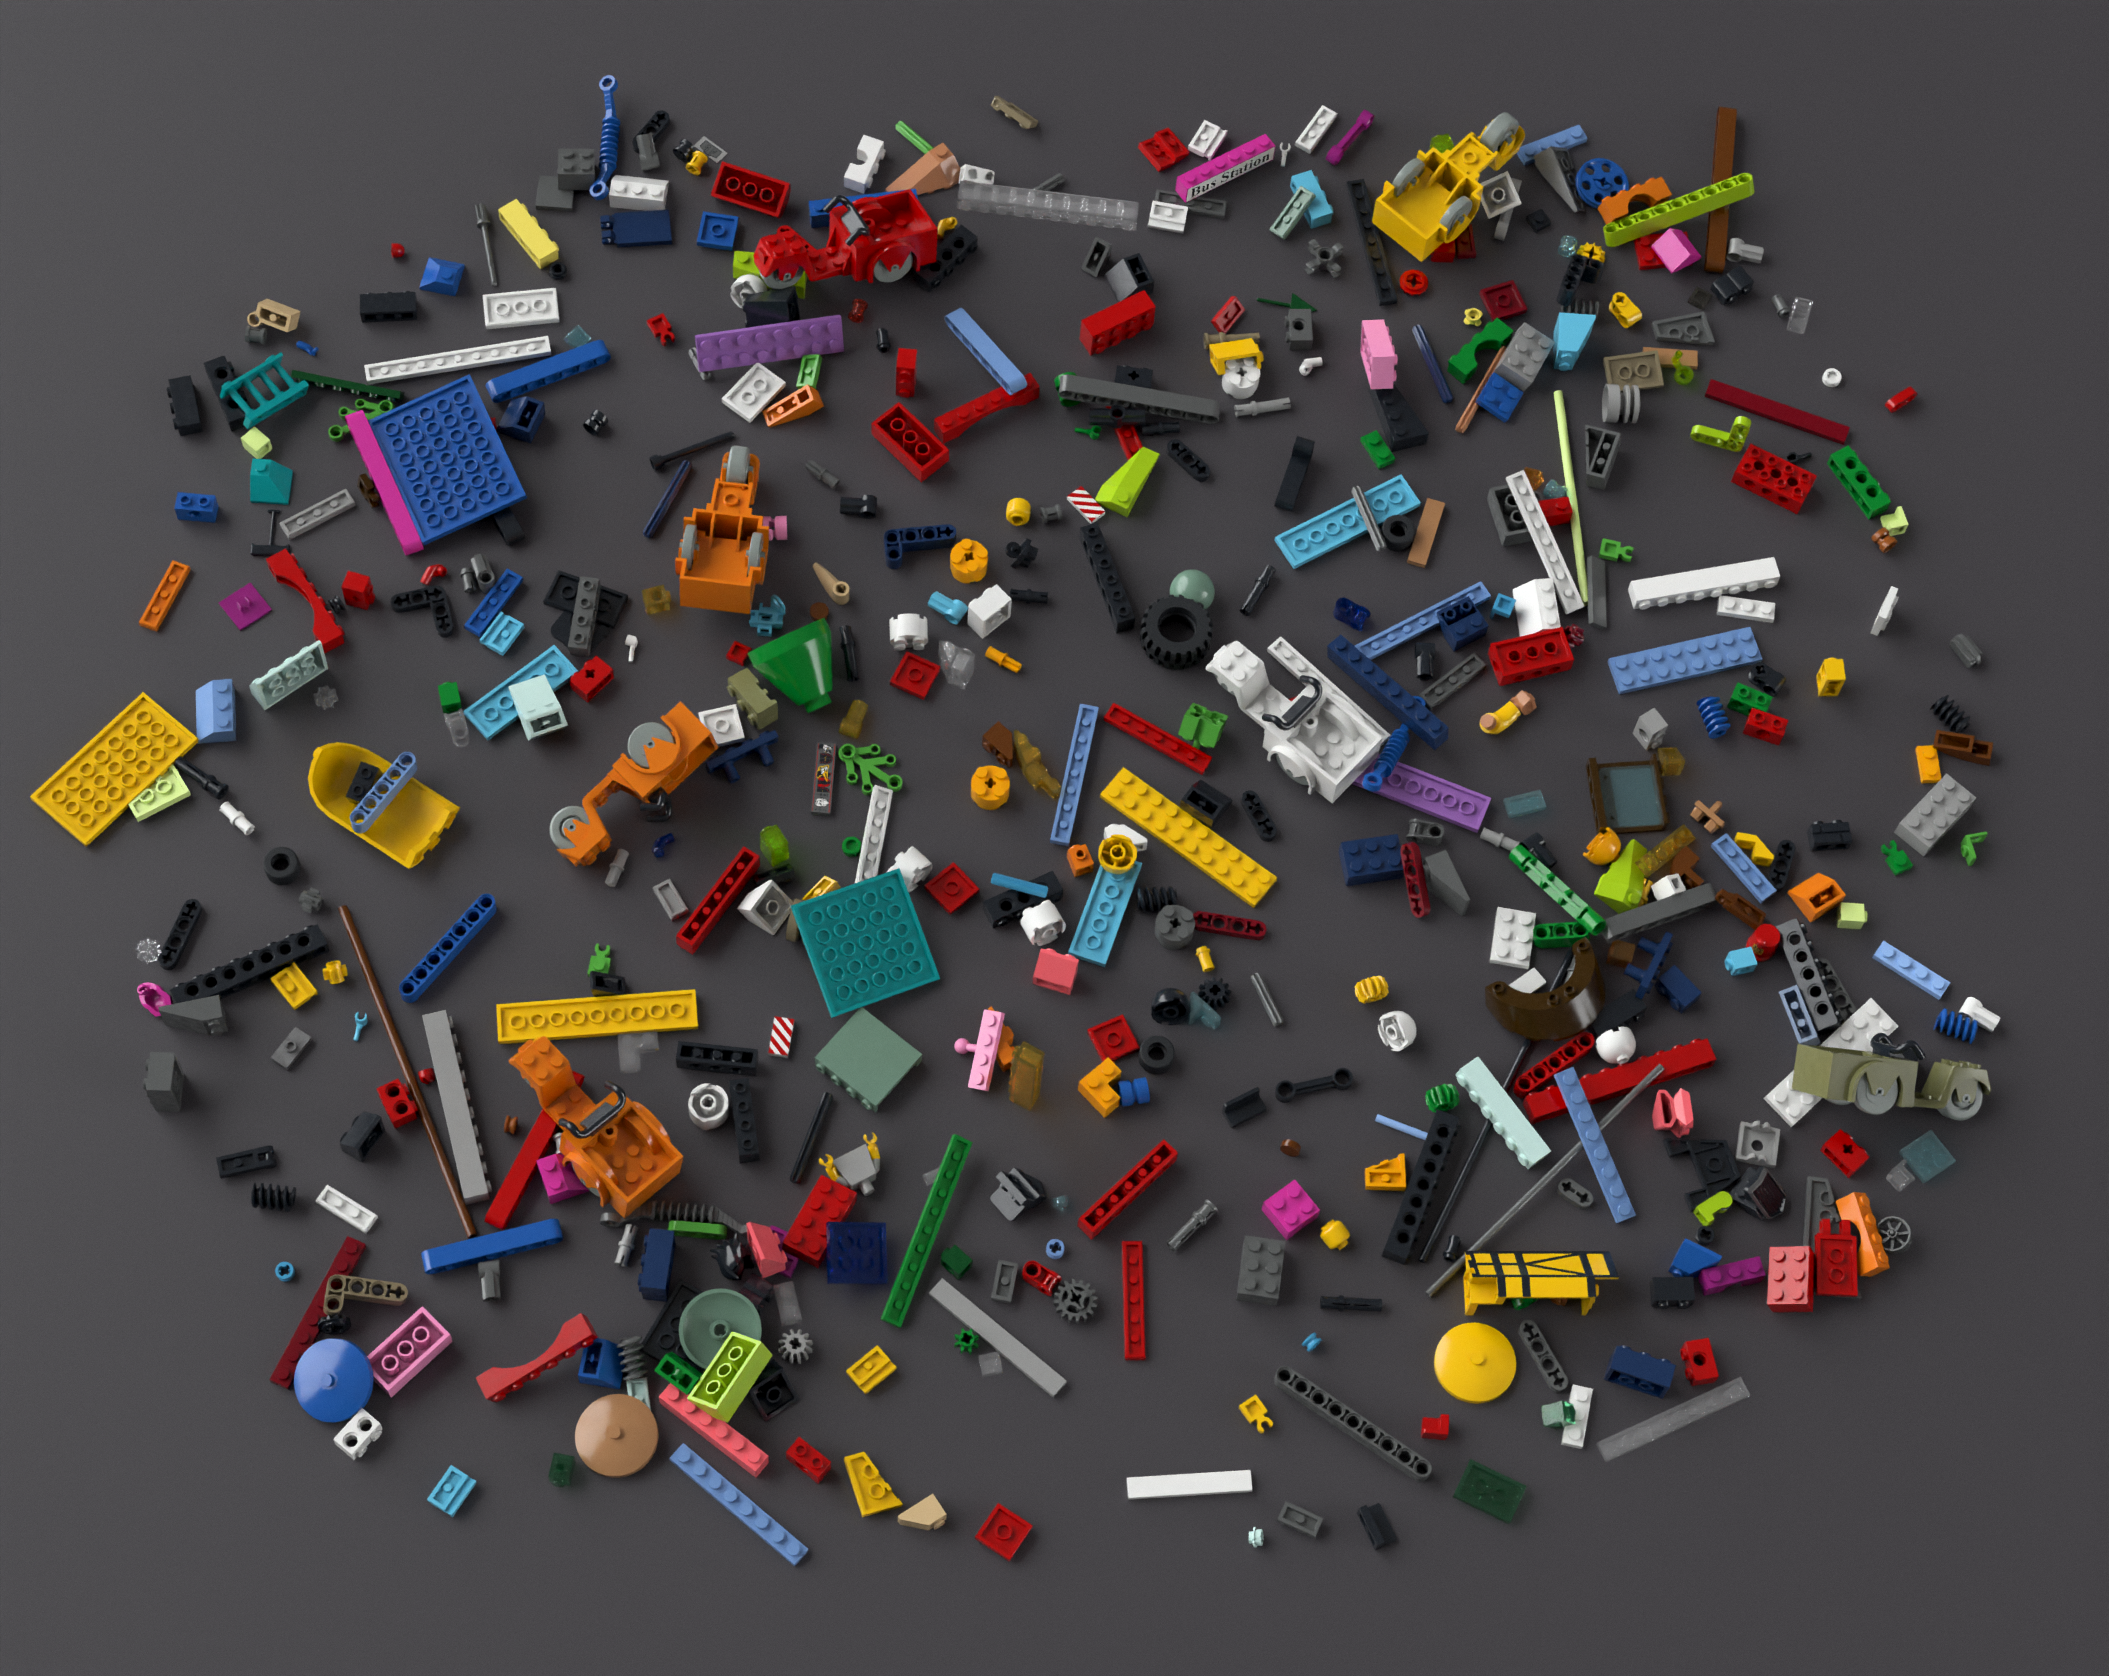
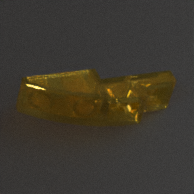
(1029, 762)
(1665, 850)

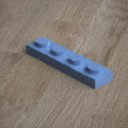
(1565, 139)
(1743, 868)

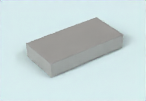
(670, 899)

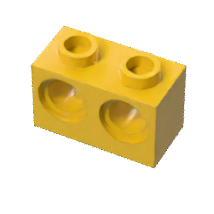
(1830, 677)

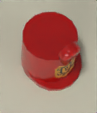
(1764, 942)

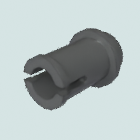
(1782, 309)
(467, 575)

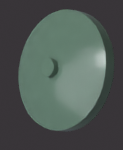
(711, 1319)

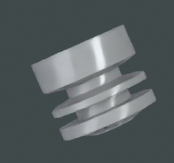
(1617, 403)

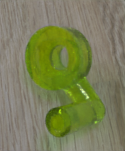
(1685, 370)

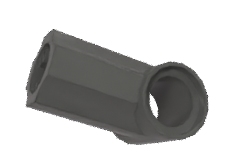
(648, 157)
(483, 573)
(489, 1276)

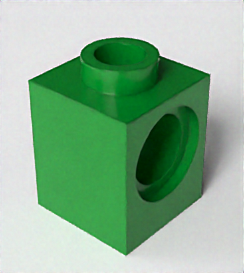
(449, 697)

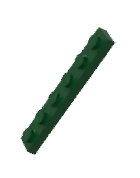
(356, 388)

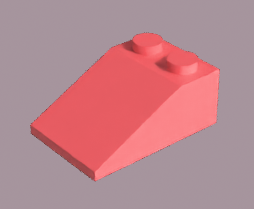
(765, 1249)

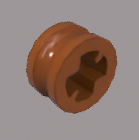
(510, 1124)

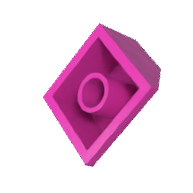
(558, 1180)

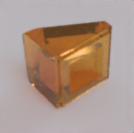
(1535, 477)

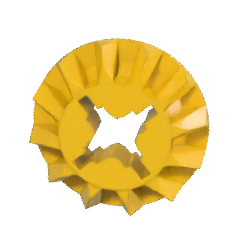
(1597, 251)

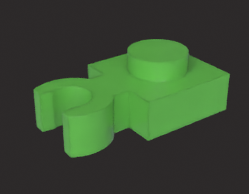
(1611, 550)
(600, 962)

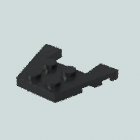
(1712, 1164)

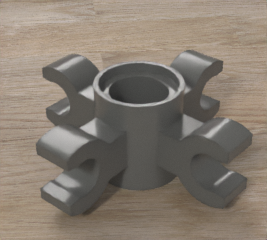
(1324, 264)

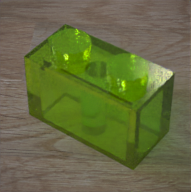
(774, 845)

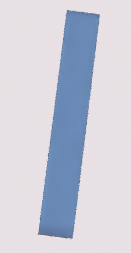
(986, 351)

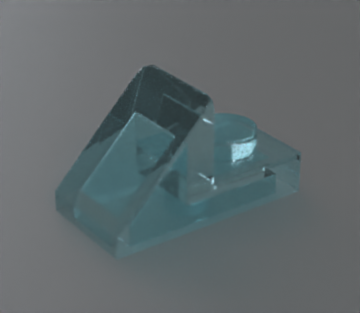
(1203, 1010)

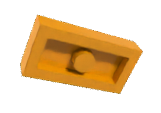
(1928, 764)

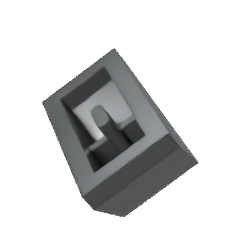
(1097, 257)

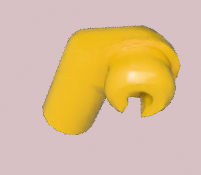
(945, 225)

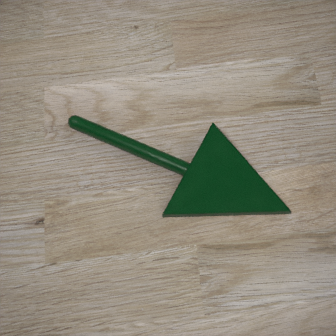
(1296, 303)

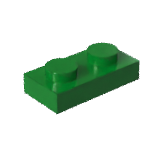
(1377, 449)

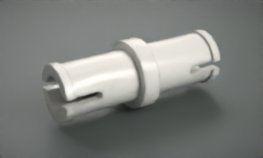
(237, 818)

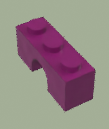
(1720, 1277)

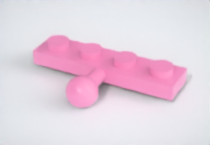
(984, 1051)

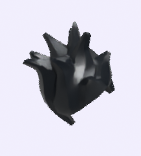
(733, 1258)

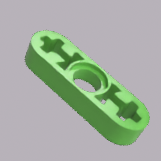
(698, 1230)

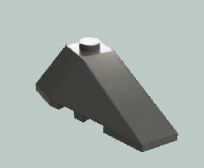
(1557, 169)

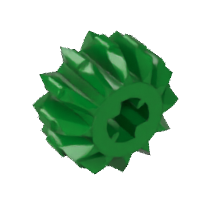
(1442, 1097)

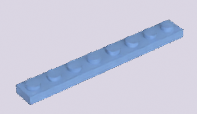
(1418, 623)
(1074, 775)
(1594, 1145)
(739, 1504)

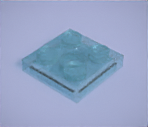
(1927, 1156)

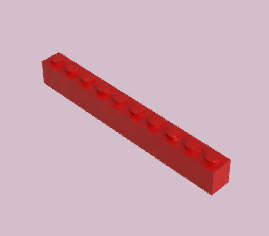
(1623, 1079)

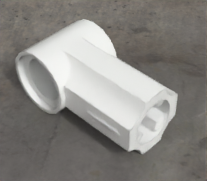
(1975, 1011)

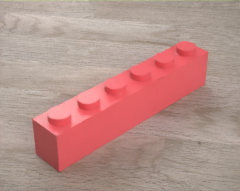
(715, 1431)

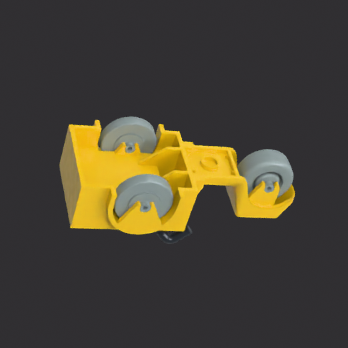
(1440, 192)

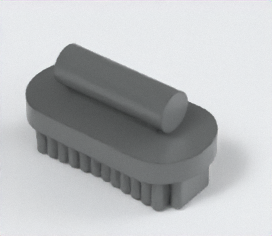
(1966, 650)

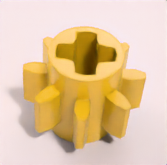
(335, 972)

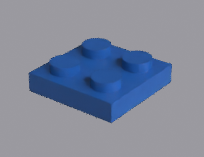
(717, 231)
(1499, 397)

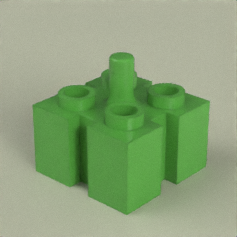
(1202, 726)

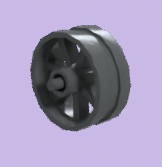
(1894, 1234)

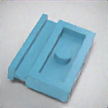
(502, 633)
(451, 1491)

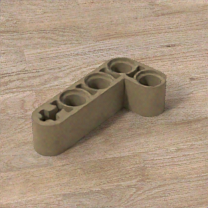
(365, 1295)

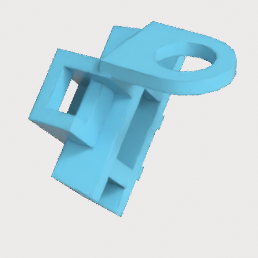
(775, 613)

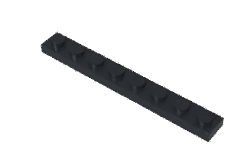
(1371, 242)

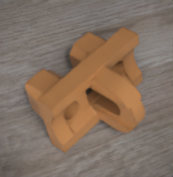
(1701, 810)

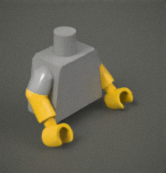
(856, 1167)

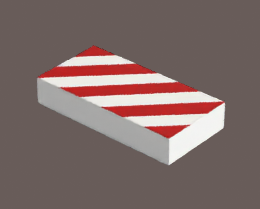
(1086, 505)
(781, 1037)

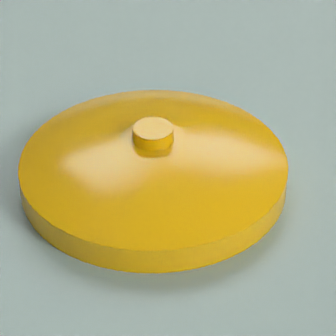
(1475, 1363)

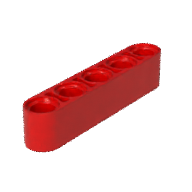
(1558, 1057)

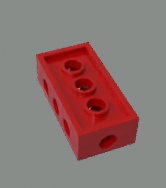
(1773, 478)
(1530, 656)

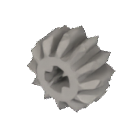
(801, 1351)

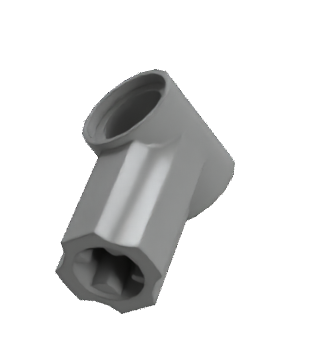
(1738, 251)

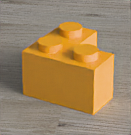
(1097, 1087)

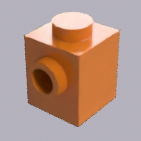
(1080, 860)

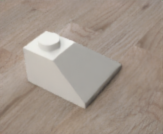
(1499, 195)
(766, 907)

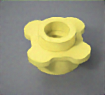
(1473, 312)

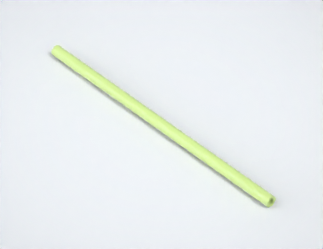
(1571, 493)

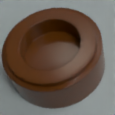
(818, 611)
(1290, 1148)

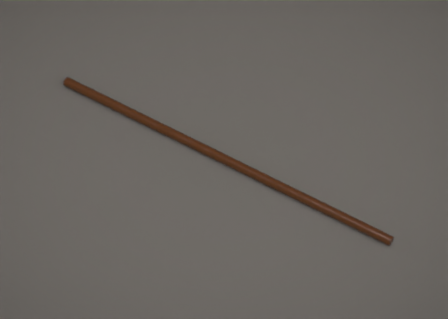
(407, 1072)

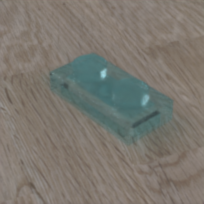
(1524, 804)

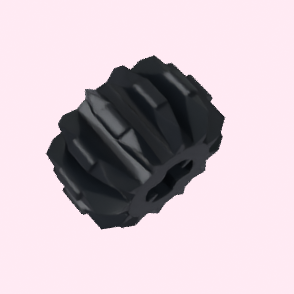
(1222, 993)

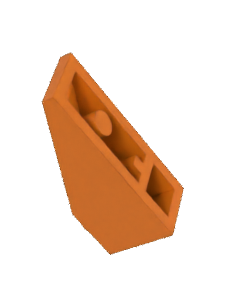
(795, 406)

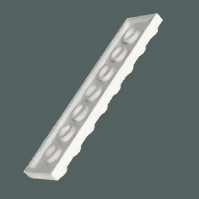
(1853, 1035)

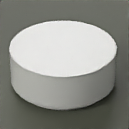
(1831, 377)

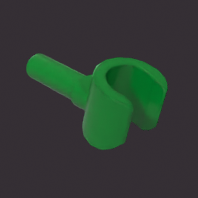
(1090, 432)

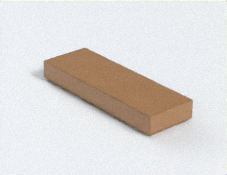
(1689, 357)

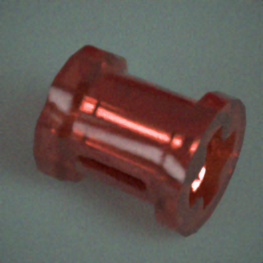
(857, 310)

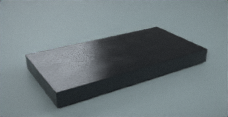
(563, 596)

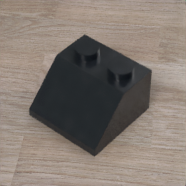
(362, 1136)
(772, 1391)

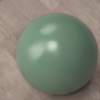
(1194, 585)

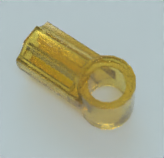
(852, 724)

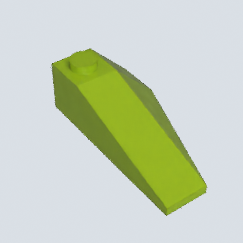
(1124, 487)
(1623, 883)

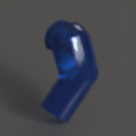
(659, 844)

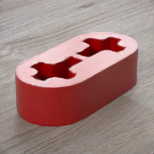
(1901, 399)

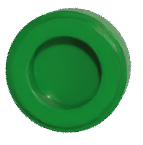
(851, 846)

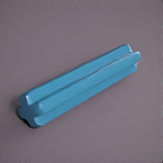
(1019, 885)

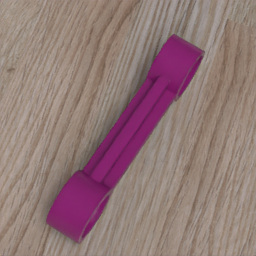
(1337, 151)

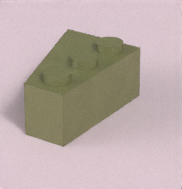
(752, 699)

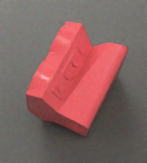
(1673, 1113)

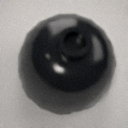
(1170, 1006)

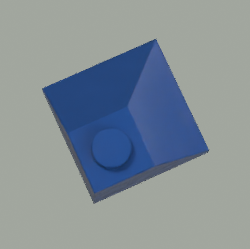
(442, 276)
(1692, 1260)

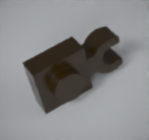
(367, 487)

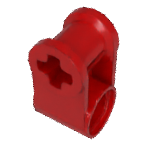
(1042, 1277)

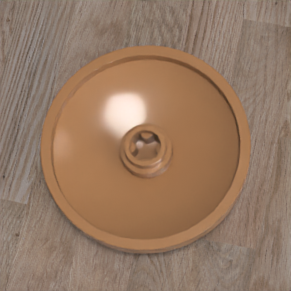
(616, 1435)

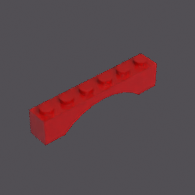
(960, 419)
(286, 571)
(573, 1336)

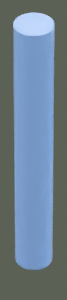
(1401, 1127)

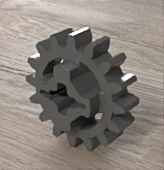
(1082, 1295)

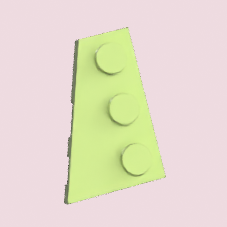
(162, 794)

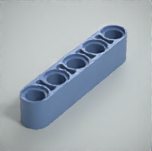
(385, 783)

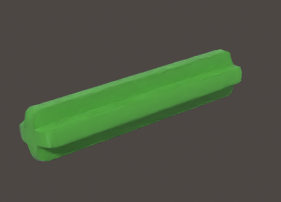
(913, 137)

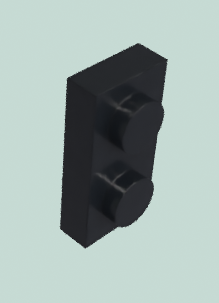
(779, 874)

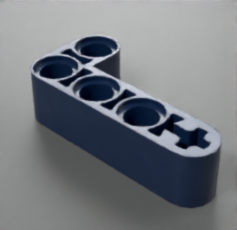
(919, 543)

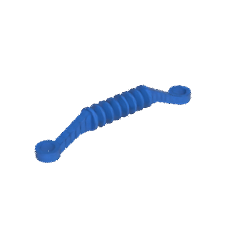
(609, 139)
(1389, 756)

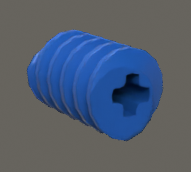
(1713, 716)
(1956, 1025)

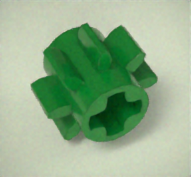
(969, 1337)

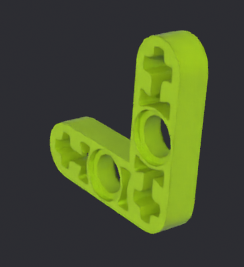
(1723, 439)

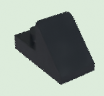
(606, 984)

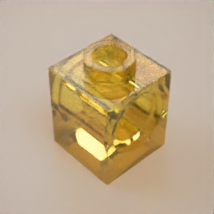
(656, 606)

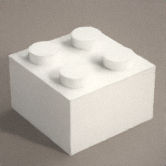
(989, 611)

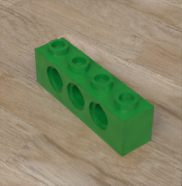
(1860, 492)

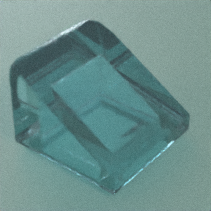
(577, 337)

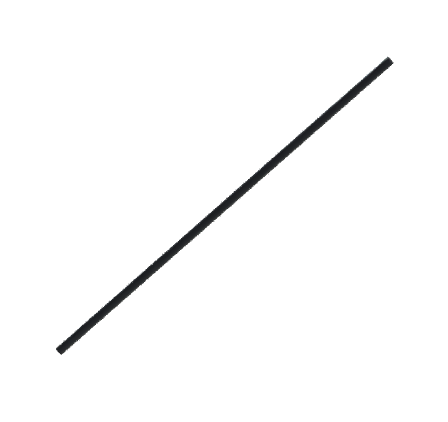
(1487, 1125)

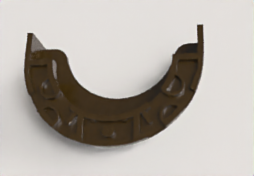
(1554, 1013)

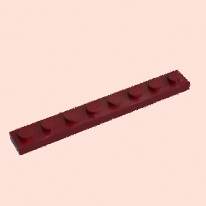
(308, 1328)

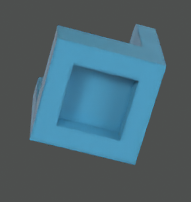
(1503, 606)

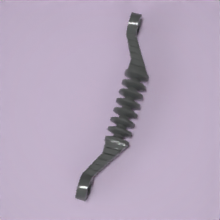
(652, 1209)

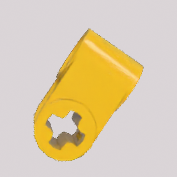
(1624, 311)

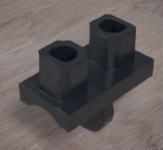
(1022, 553)

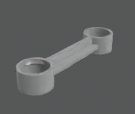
(1505, 217)

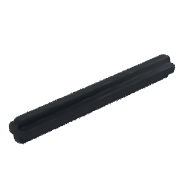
(811, 1138)

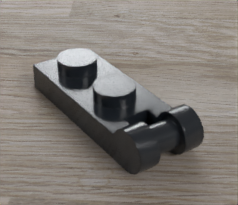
(245, 1161)

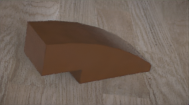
(1963, 747)

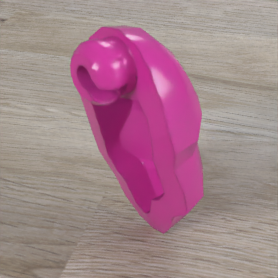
(153, 996)

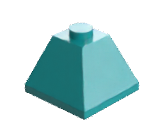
(270, 482)

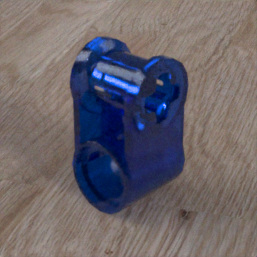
(1352, 613)

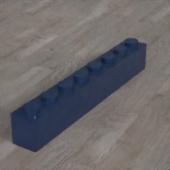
(1387, 692)

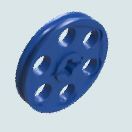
(1599, 175)

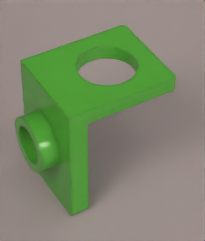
(1967, 848)

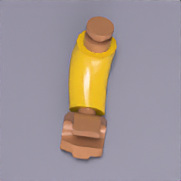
(1501, 719)

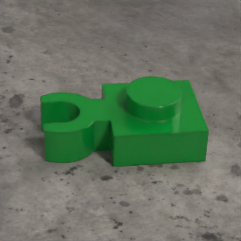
(1896, 860)

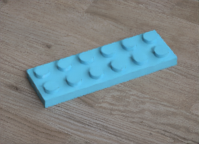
(497, 708)
(1103, 915)

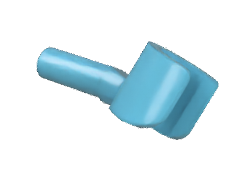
(360, 1023)

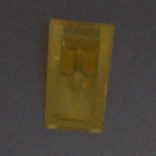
(1671, 761)

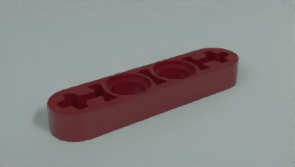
(1412, 880)
(1228, 929)

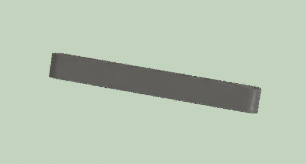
(1130, 396)
(1356, 1433)

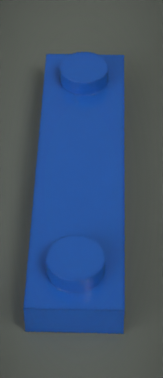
(493, 602)

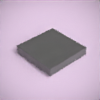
(550, 197)

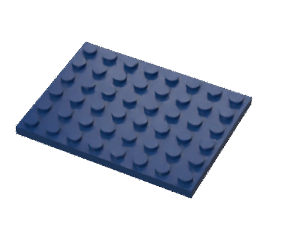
(447, 459)

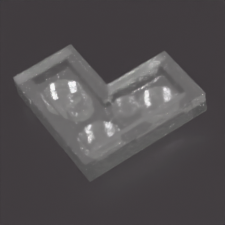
(631, 1045)

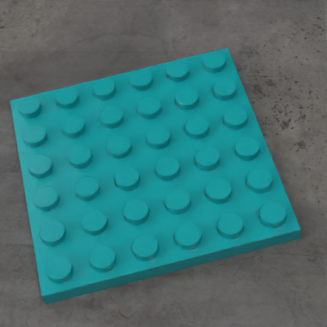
(865, 942)

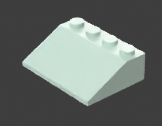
(290, 675)

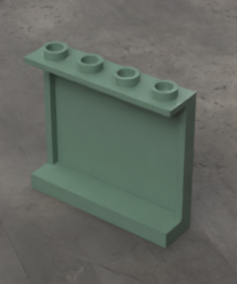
(867, 1059)

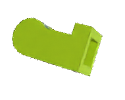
(1716, 1204)

